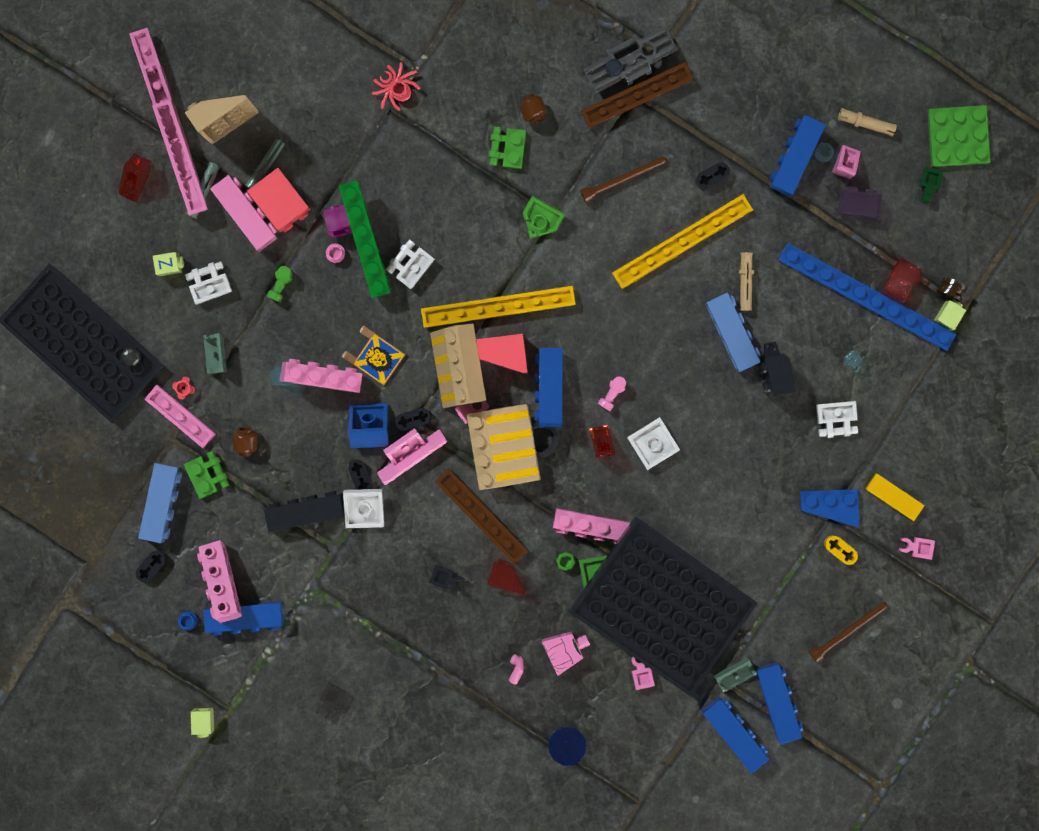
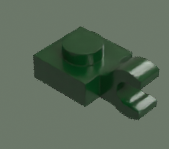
(930, 181)

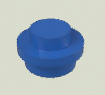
(187, 620)

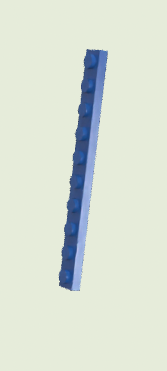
(866, 297)

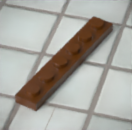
(637, 95)
(481, 516)

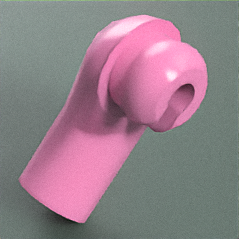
(518, 670)

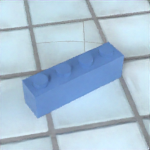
(732, 332)
(159, 503)

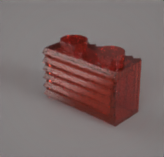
(901, 281)

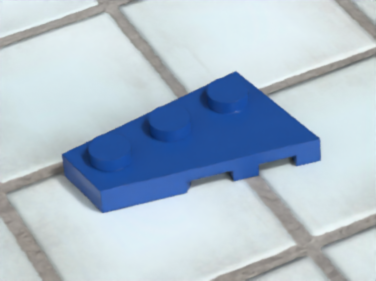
(832, 504)

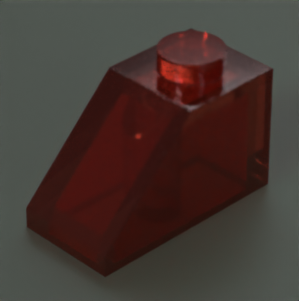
(134, 177)
(505, 577)

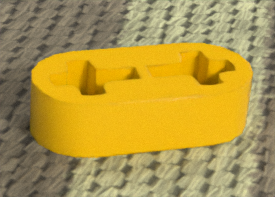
(843, 546)

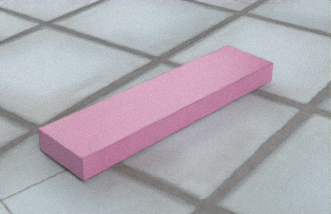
(180, 416)

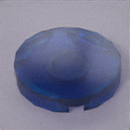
(567, 746)

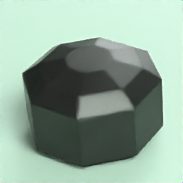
(131, 356)

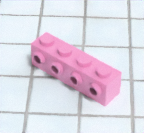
(321, 377)
(588, 524)
(219, 581)

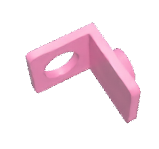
(465, 409)

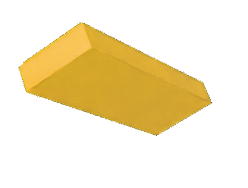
(894, 497)

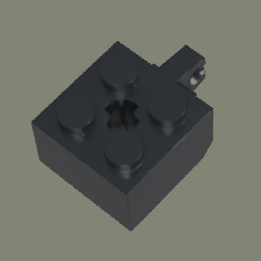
(776, 372)

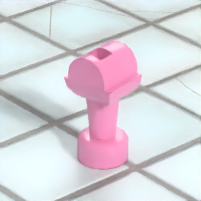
(616, 386)

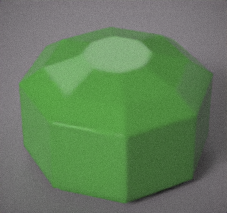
(565, 561)

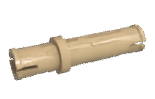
(859, 119)
(746, 282)

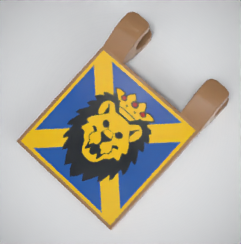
(377, 357)

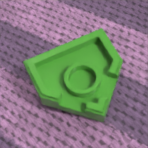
(541, 217)

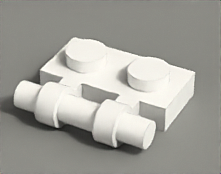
(415, 267)
(210, 288)
(837, 412)

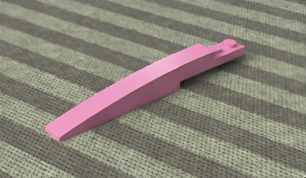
(169, 121)

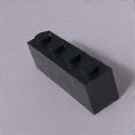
(304, 512)

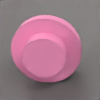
(335, 253)

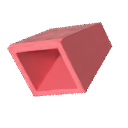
(279, 200)
(504, 352)

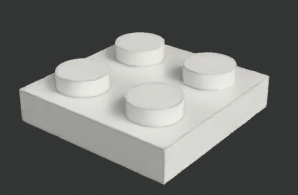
(653, 443)
(363, 508)

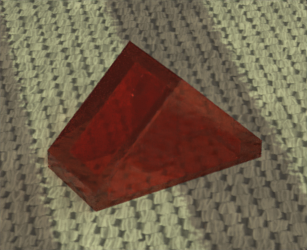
(602, 441)

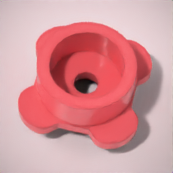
(177, 386)

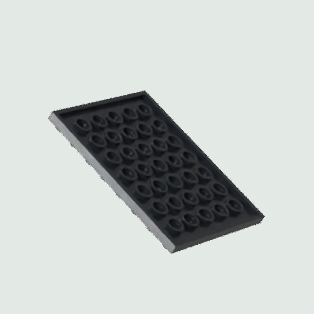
(662, 606)

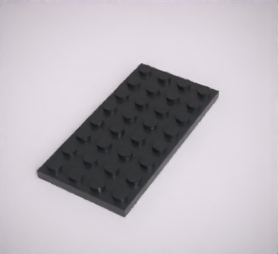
(79, 343)

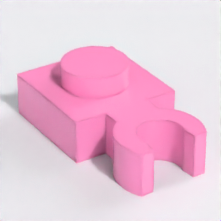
(920, 547)
(642, 676)

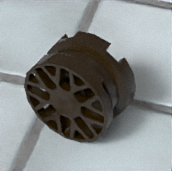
(951, 289)

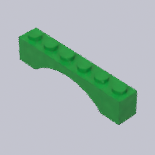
(364, 238)

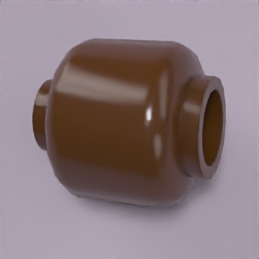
(532, 108)
(244, 441)

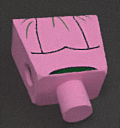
(564, 650)

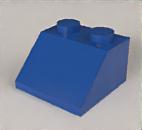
(368, 425)

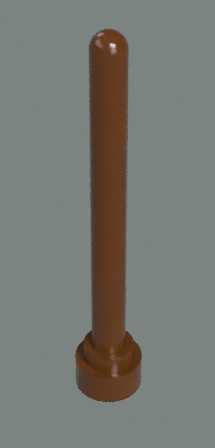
(590, 193)
(819, 652)

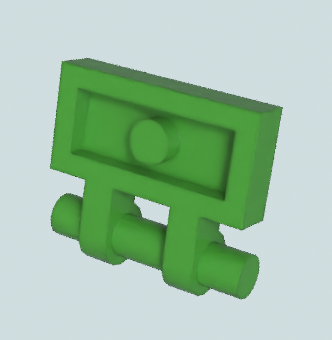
(513, 151)
(201, 477)

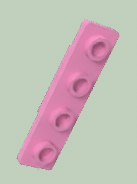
(408, 452)

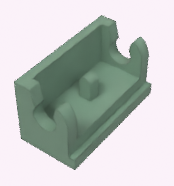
(215, 353)
(735, 675)

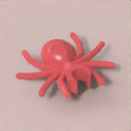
(395, 86)

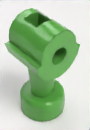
(283, 277)

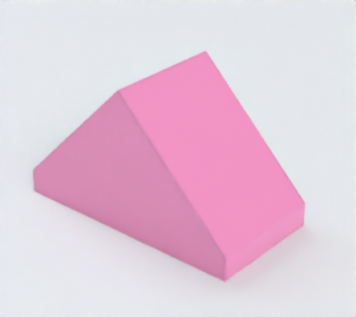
(847, 162)

